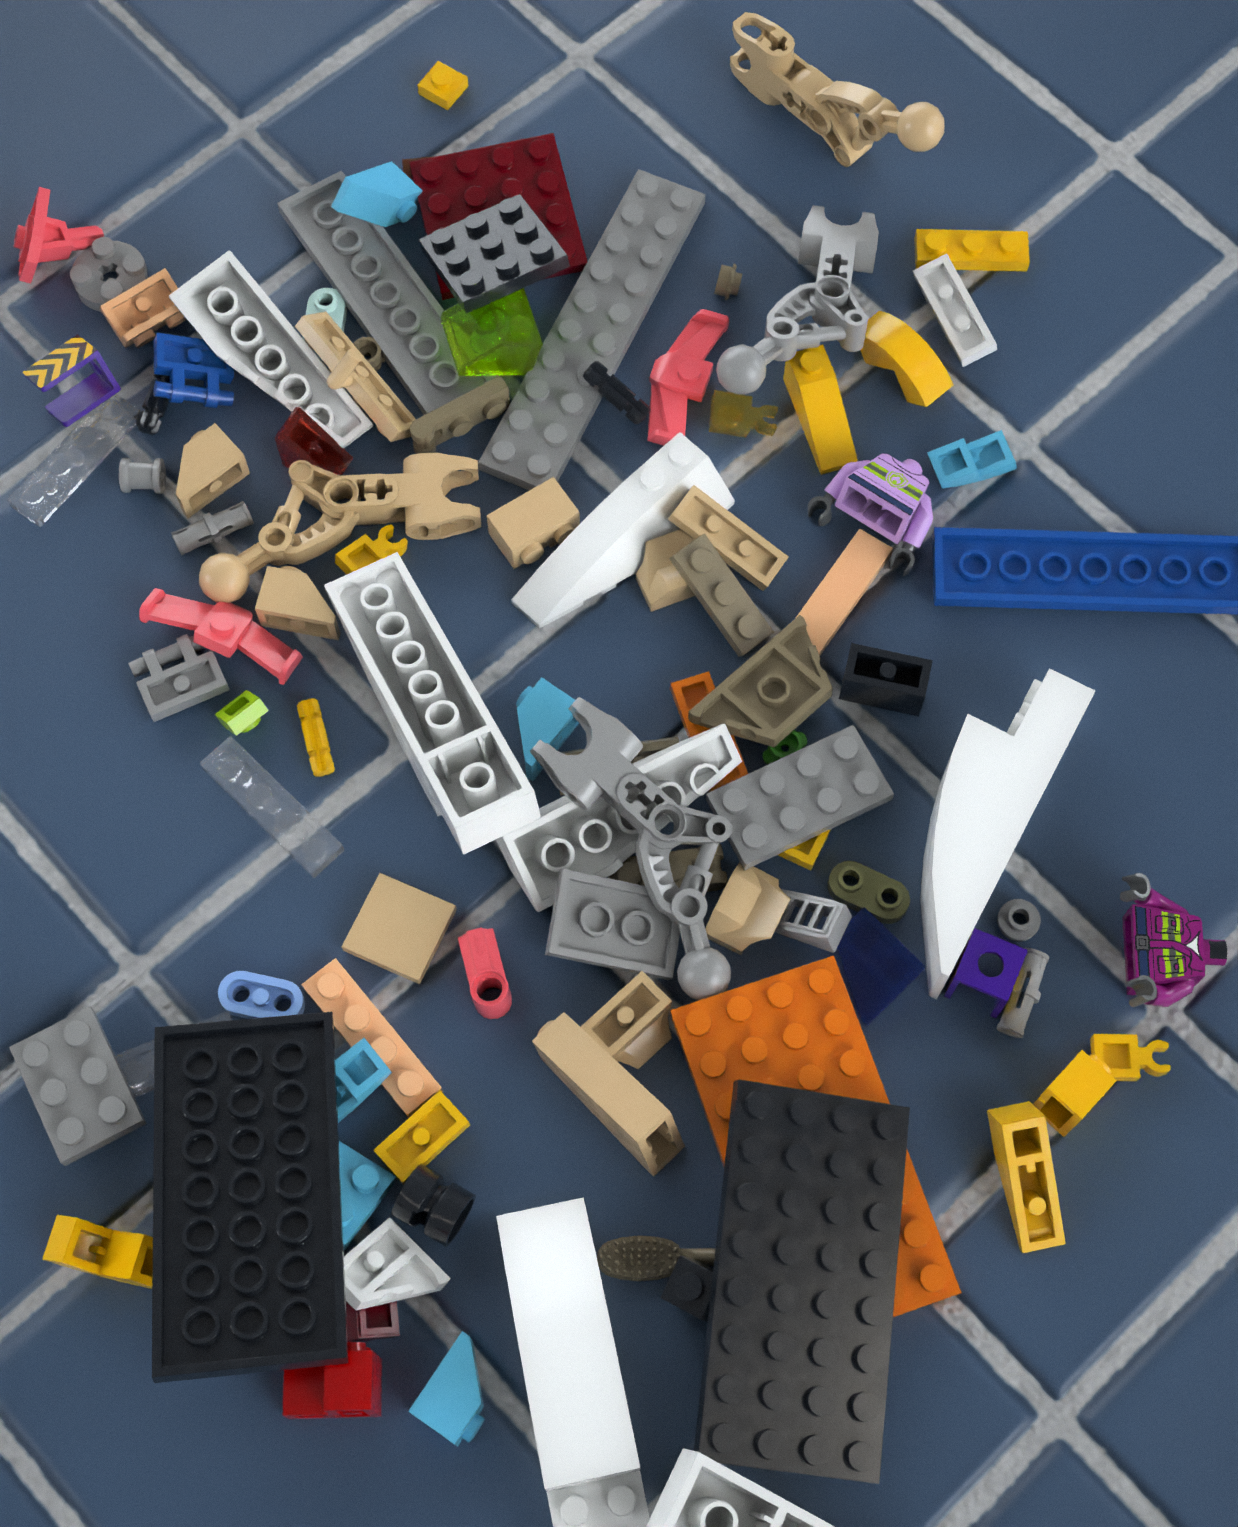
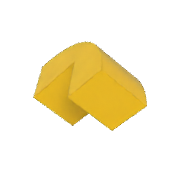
(899, 348)
(101, 1251)

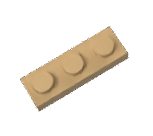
(732, 538)

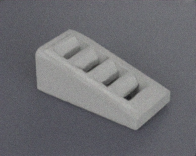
(832, 930)

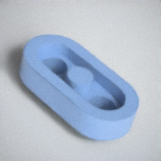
(263, 996)

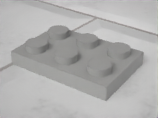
(611, 926)
(77, 1086)

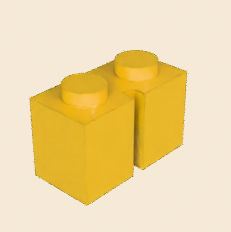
(1075, 1092)

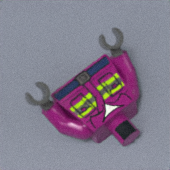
(1163, 946)

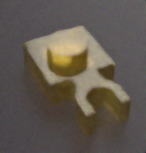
(735, 415)

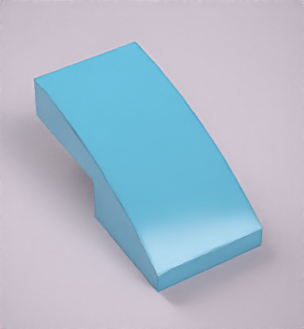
(972, 462)
(357, 1076)

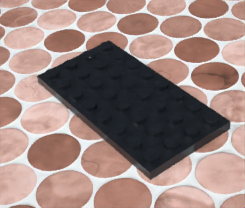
(246, 1199)
(803, 1283)

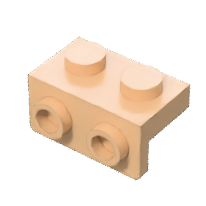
(143, 310)

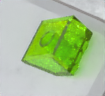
(494, 337)

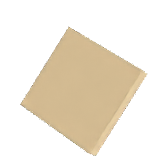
(399, 928)

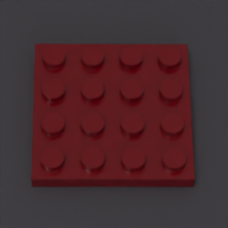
(484, 176)

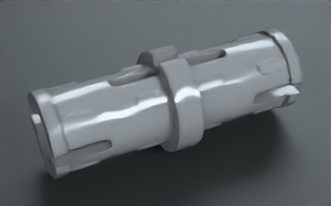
(212, 528)
(1015, 1019)

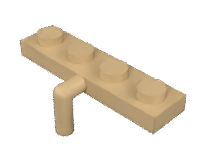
(354, 372)

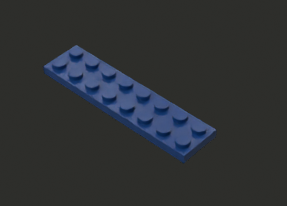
(1085, 570)

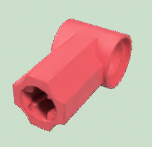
(485, 971)

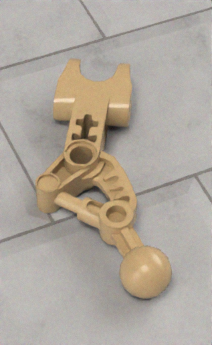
(824, 105)
(410, 497)

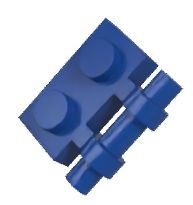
(191, 359)

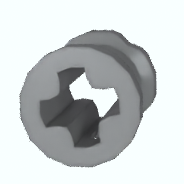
(142, 475)

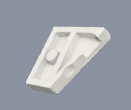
(389, 1269)

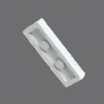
(955, 310)

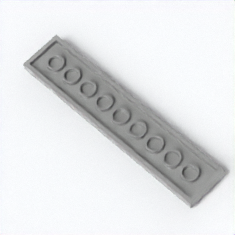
(594, 325)

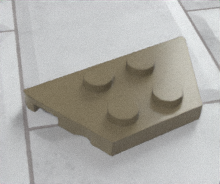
(770, 690)

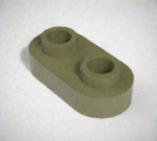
(868, 891)

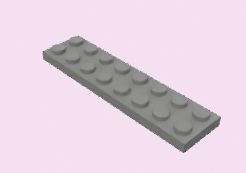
(380, 293)

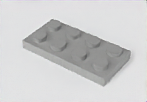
(800, 796)

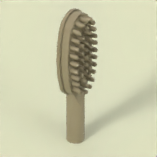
(646, 1257)

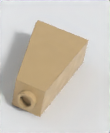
(610, 1093)

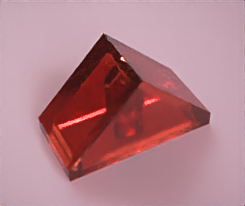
(305, 440)

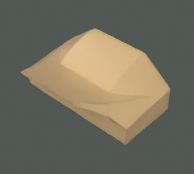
(658, 577)
(747, 909)
(632, 1022)

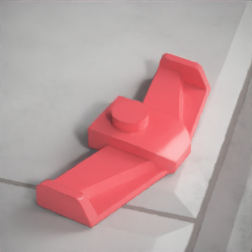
(682, 375)
(223, 630)

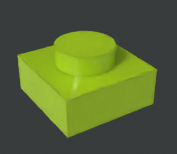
(242, 713)

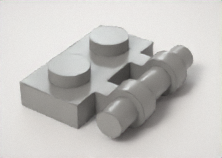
(182, 684)

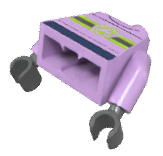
(884, 497)

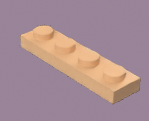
(357, 1019)

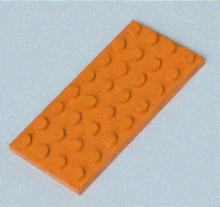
(807, 1036)

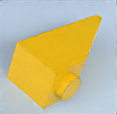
(820, 408)
(1027, 1174)

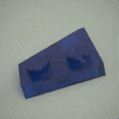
(875, 965)

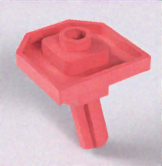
(48, 238)

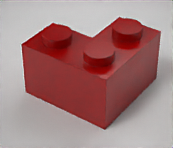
(336, 1389)

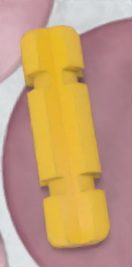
(315, 737)

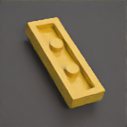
(974, 249)

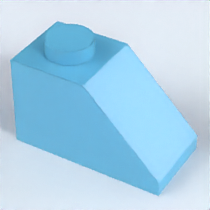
(378, 195)
(544, 717)
(453, 1395)

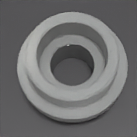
(1013, 930)

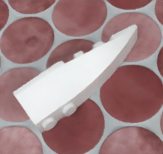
(264, 347)
(614, 535)
(600, 837)

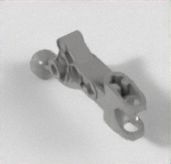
(829, 301)
(604, 772)

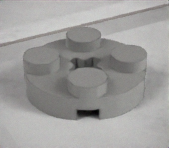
(103, 258)

